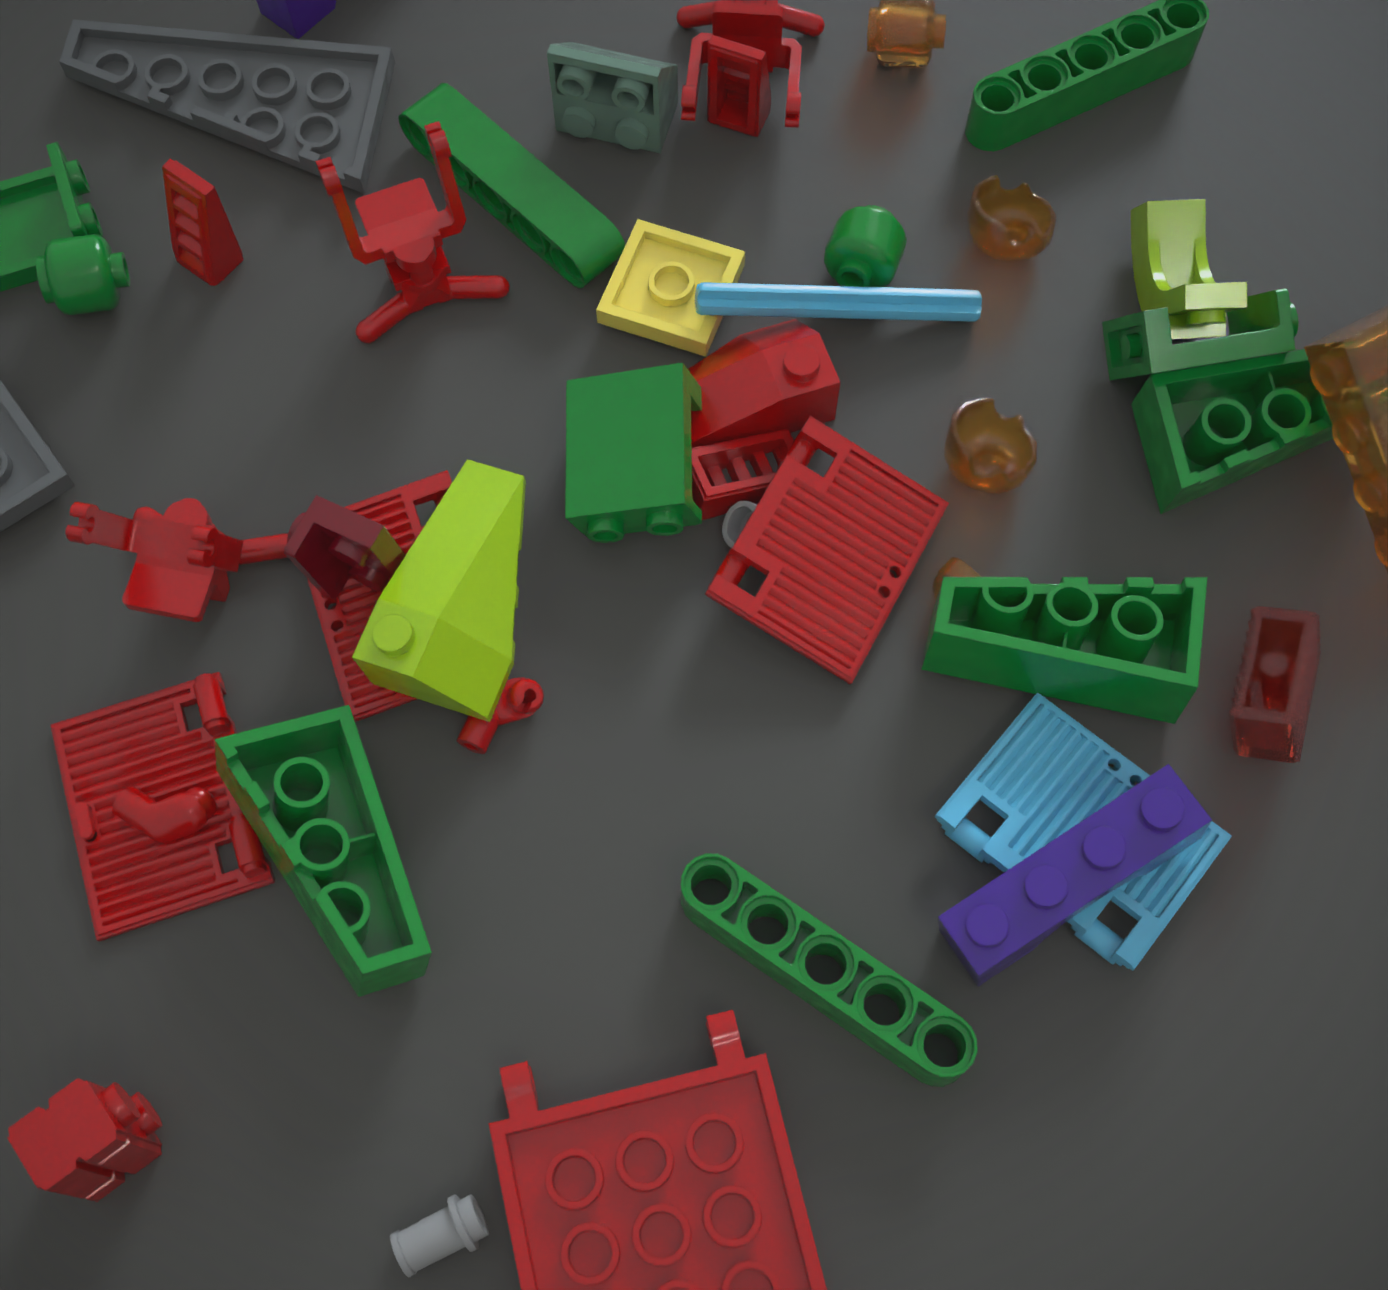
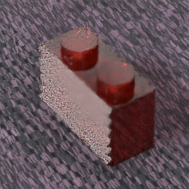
(1275, 684)

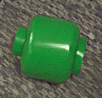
(865, 246)
(82, 274)

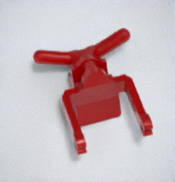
(754, 25)
(408, 237)
(178, 558)

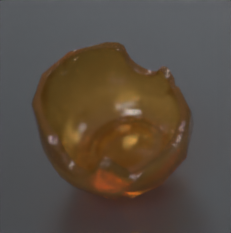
(1009, 222)
(989, 449)

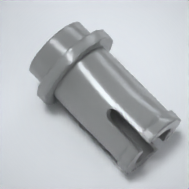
(440, 1234)

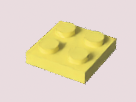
(657, 284)

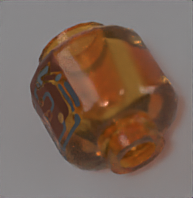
(905, 32)

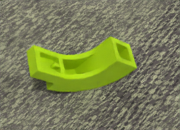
(1175, 270)

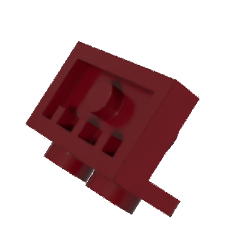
(338, 543)

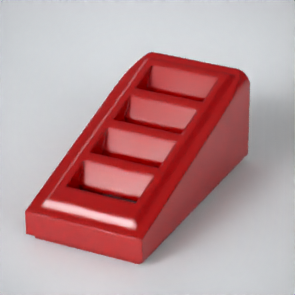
(737, 86)
(199, 225)
(709, 485)

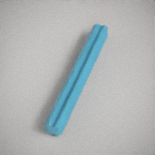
(837, 302)

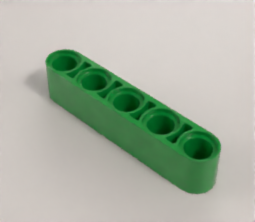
(1084, 72)
(516, 187)
(839, 1001)

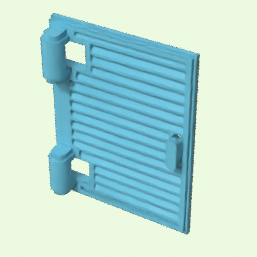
(1043, 782)

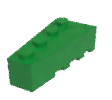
(1226, 422)
(1073, 640)
(329, 836)

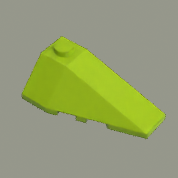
(452, 602)

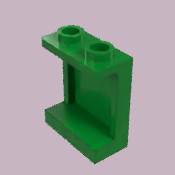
(38, 210)
(1143, 340)
(631, 452)

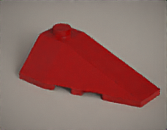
(764, 384)

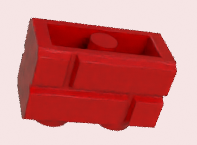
(87, 1139)

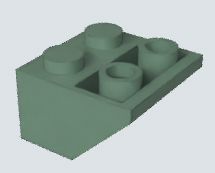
(612, 95)

